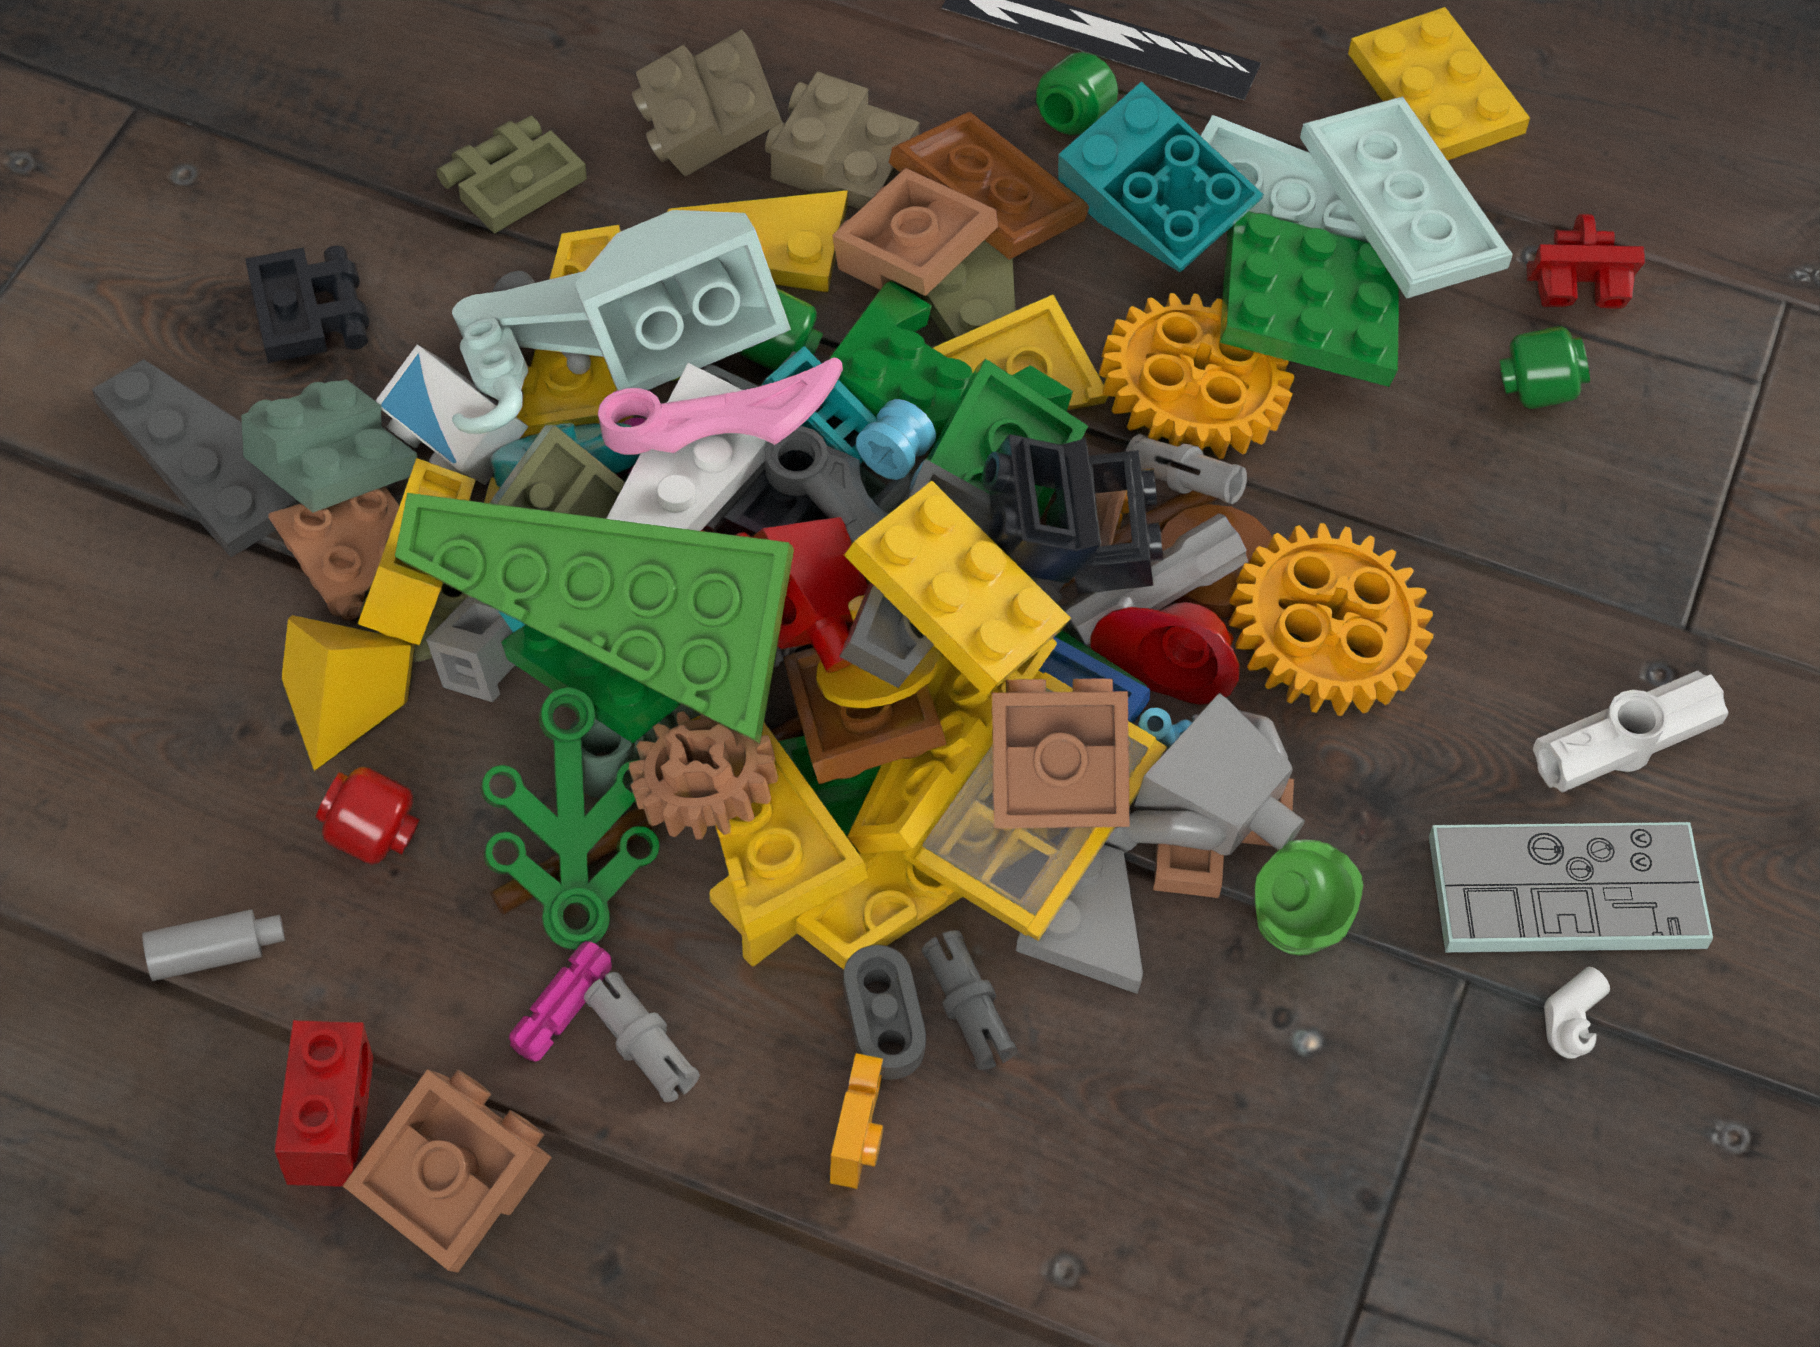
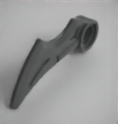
(830, 481)

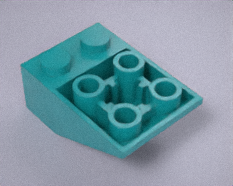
(1155, 179)

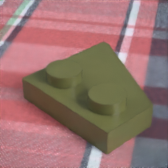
(973, 292)

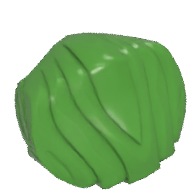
(1307, 897)

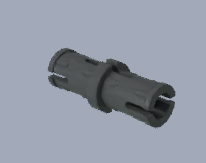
(969, 1000)

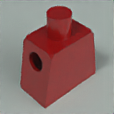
(818, 588)

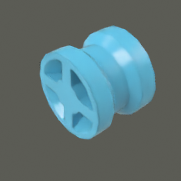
(896, 439)

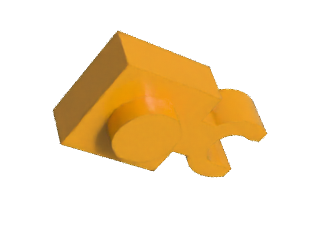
(856, 1136)

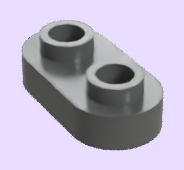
(887, 1015)

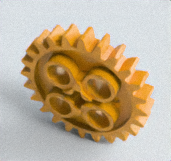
(1186, 383)
(1330, 619)

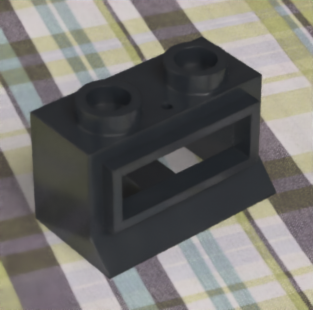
(1072, 522)
(1128, 563)

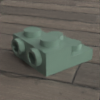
(324, 444)

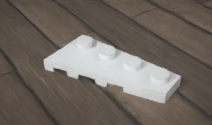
(697, 480)

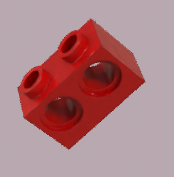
(324, 1102)

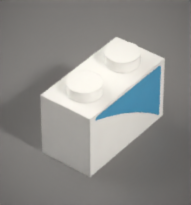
(422, 405)

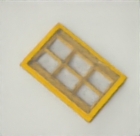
(1016, 871)

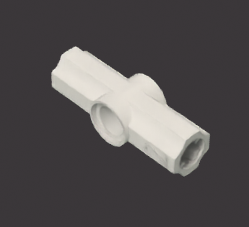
(1604, 745)

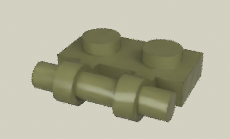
(520, 181)

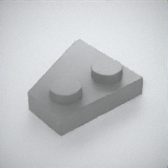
(1094, 927)

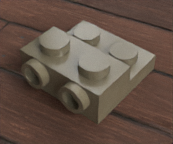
(705, 102)
(836, 140)

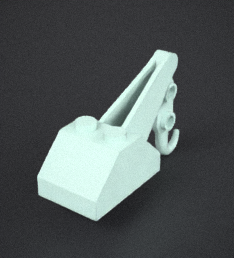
(648, 304)

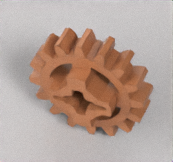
(698, 775)

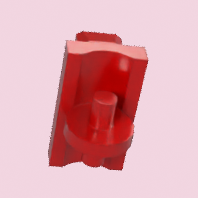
(1585, 257)

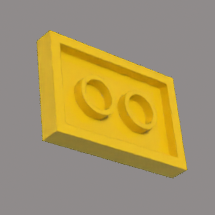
(1442, 82)
(957, 587)

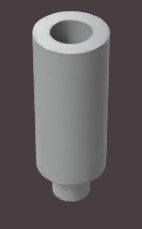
(209, 943)

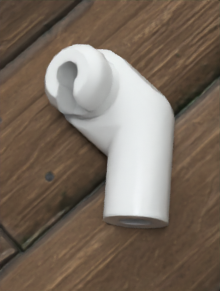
(1566, 1013)

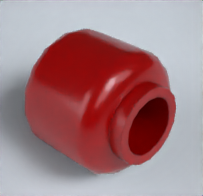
(367, 815)

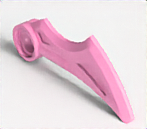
(762, 412)

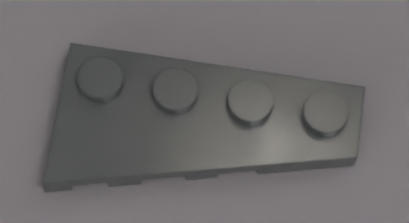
(195, 453)
(883, 637)

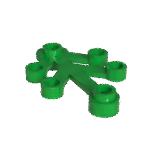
(569, 832)

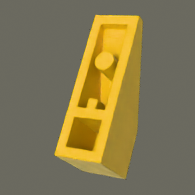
(399, 594)

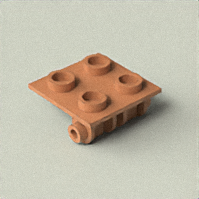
(339, 545)

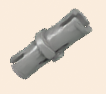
(1215, 478)
(641, 1036)

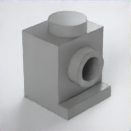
(470, 650)

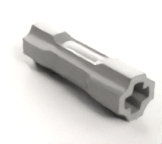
(1192, 562)

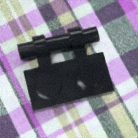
(287, 306)

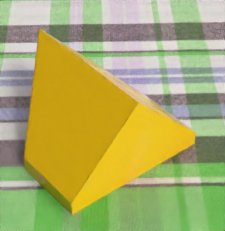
(342, 682)

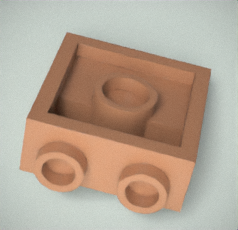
(912, 233)
(1060, 755)
(448, 1167)

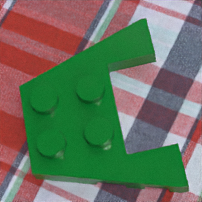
(891, 361)

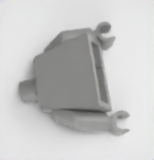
(1215, 787)

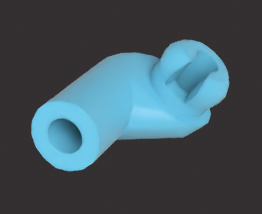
(1159, 724)

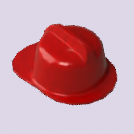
(1172, 650)

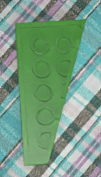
(650, 601)

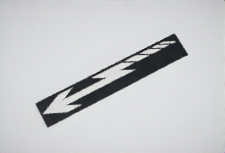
(1117, 42)

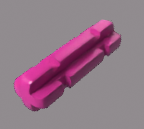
(559, 1001)

